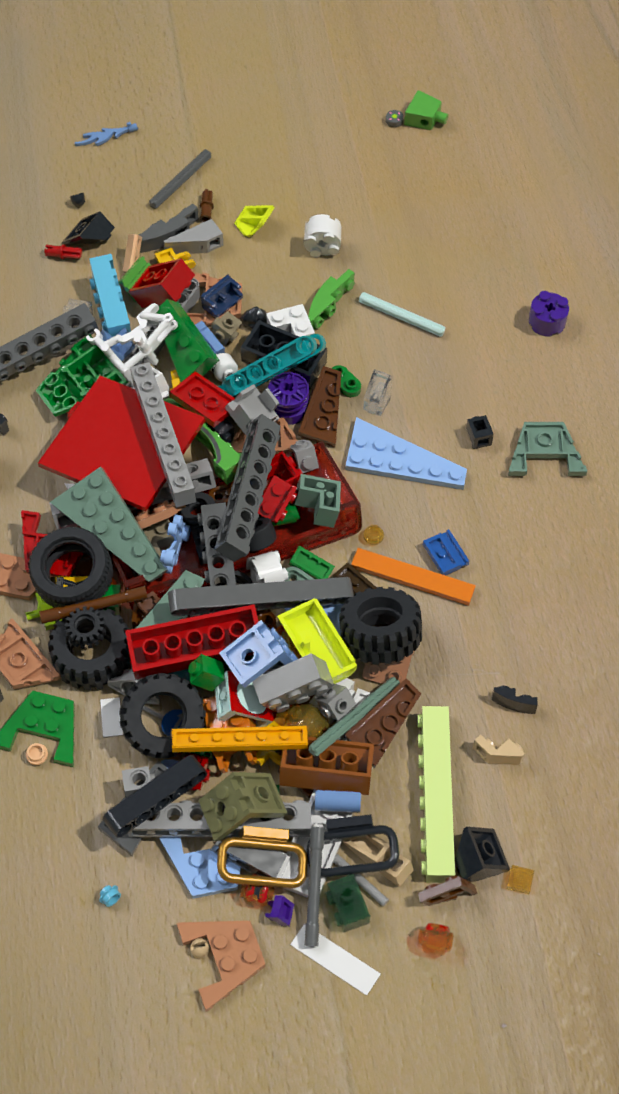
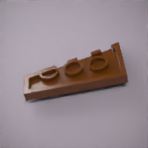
(322, 412)
(385, 719)

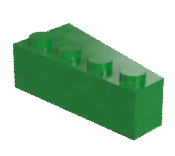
(186, 344)

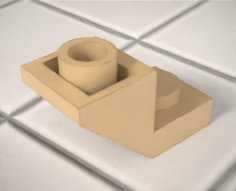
(508, 753)

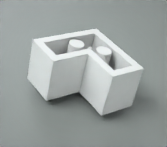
(291, 320)

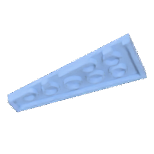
(390, 456)

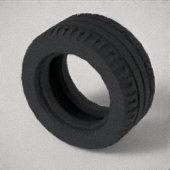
(58, 544)

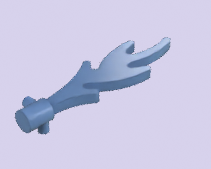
(106, 134)

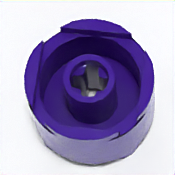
(548, 313)

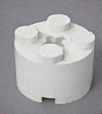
(322, 235)
(266, 568)

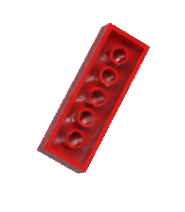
(178, 643)

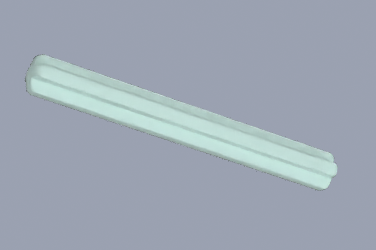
(402, 314)

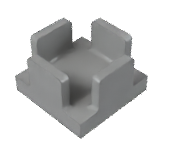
(250, 405)

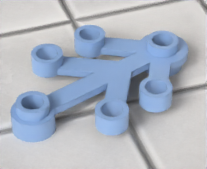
(180, 533)

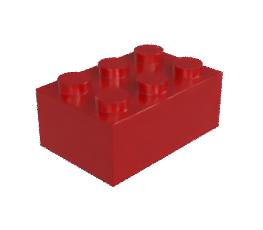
(162, 282)

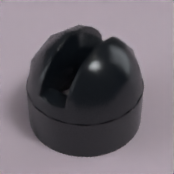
(78, 199)

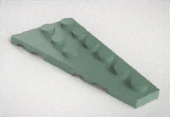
(101, 510)

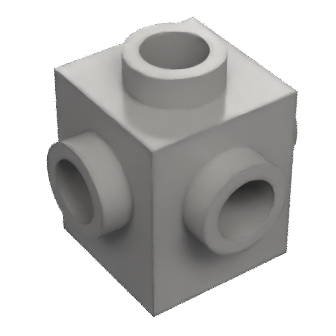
(336, 702)

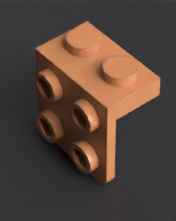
(382, 672)

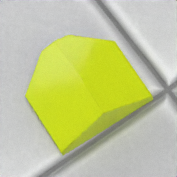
(253, 218)

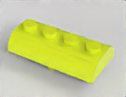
(315, 634)

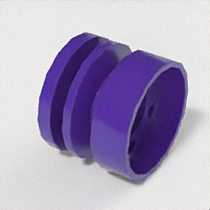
(292, 394)

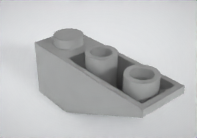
(198, 239)

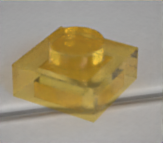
(520, 879)

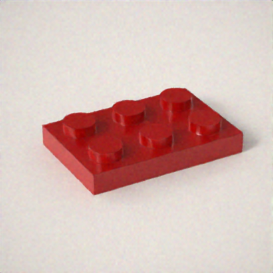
(202, 398)

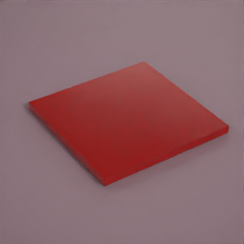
(114, 435)

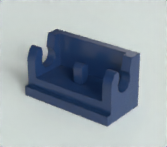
(221, 296)

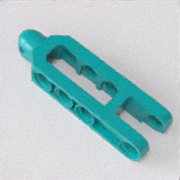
(273, 364)

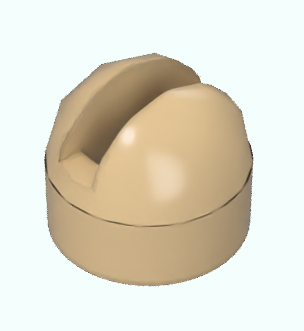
(200, 952)

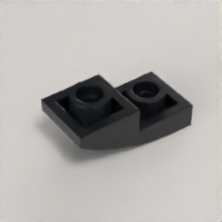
(507, 698)

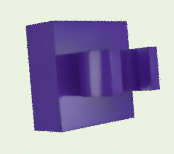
(281, 910)

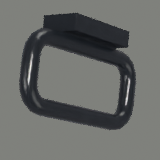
(357, 827)

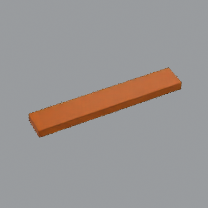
(413, 576)

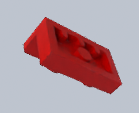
(276, 499)

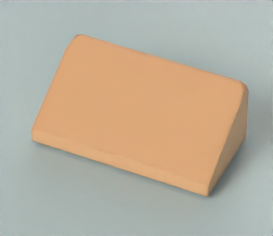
(132, 251)

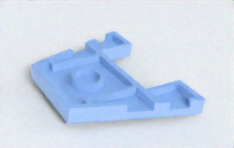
(199, 869)

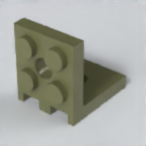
(245, 797)

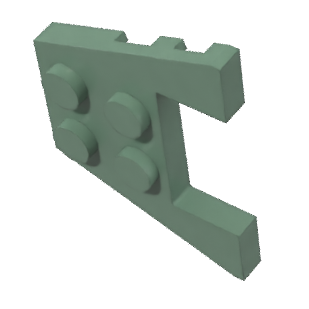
(545, 441)

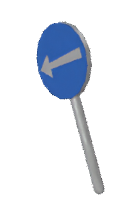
(170, 721)

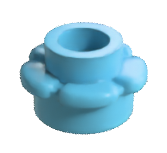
(109, 895)

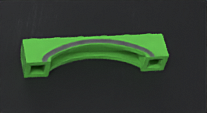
(225, 457)

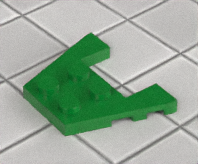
(44, 717)

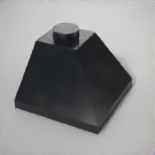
(90, 230)
(480, 854)

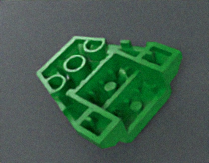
(76, 377)

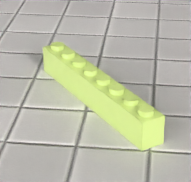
(437, 794)

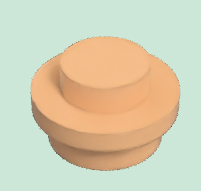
(36, 754)

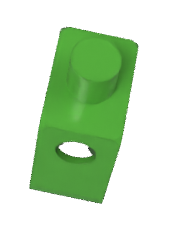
(424, 112)

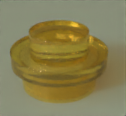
(373, 534)

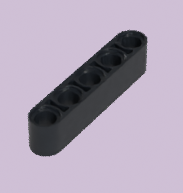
(154, 796)

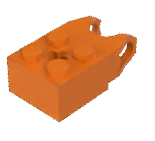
(212, 721)

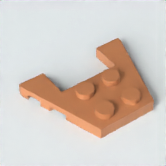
(206, 281)
(234, 953)

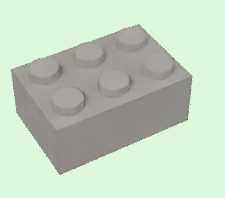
(293, 683)

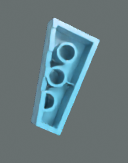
(108, 295)

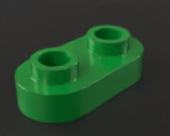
(346, 379)

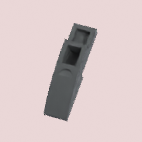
(154, 236)

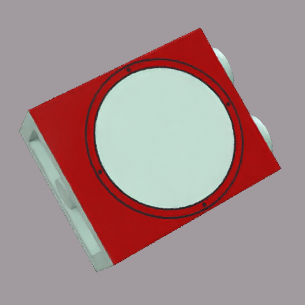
(235, 699)

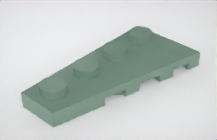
(161, 611)

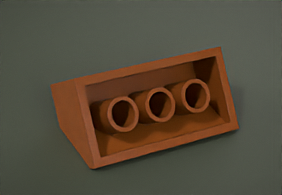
(338, 768)

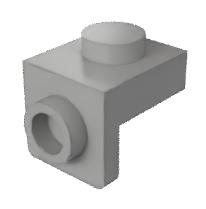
(305, 455)

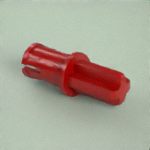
(63, 251)

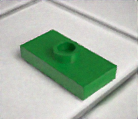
(311, 564)

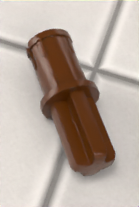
(206, 205)

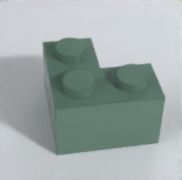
(320, 495)

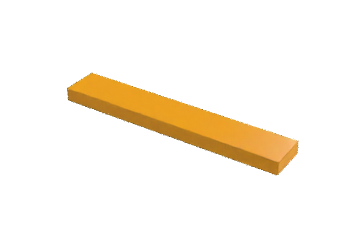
(239, 739)

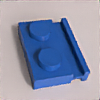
(445, 552)

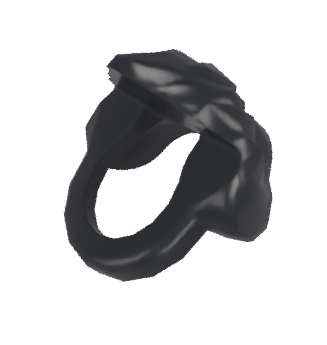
(252, 316)

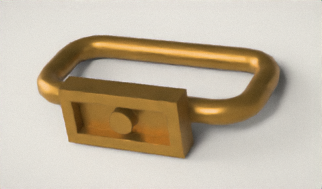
(263, 839)

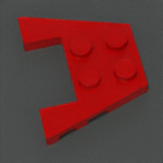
(63, 565)

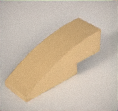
(373, 849)

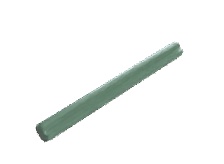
(352, 717)

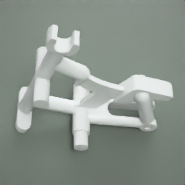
(146, 346)

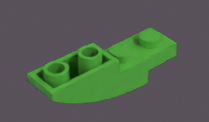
(325, 300)

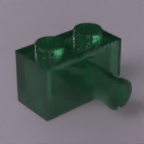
(348, 903)

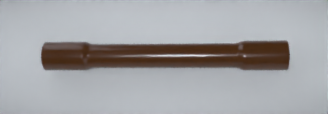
(61, 612)

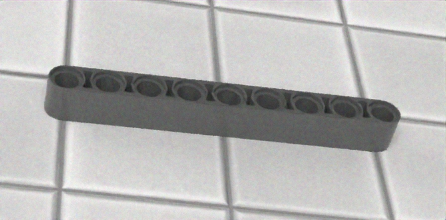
(264, 595)

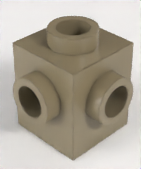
(226, 328)

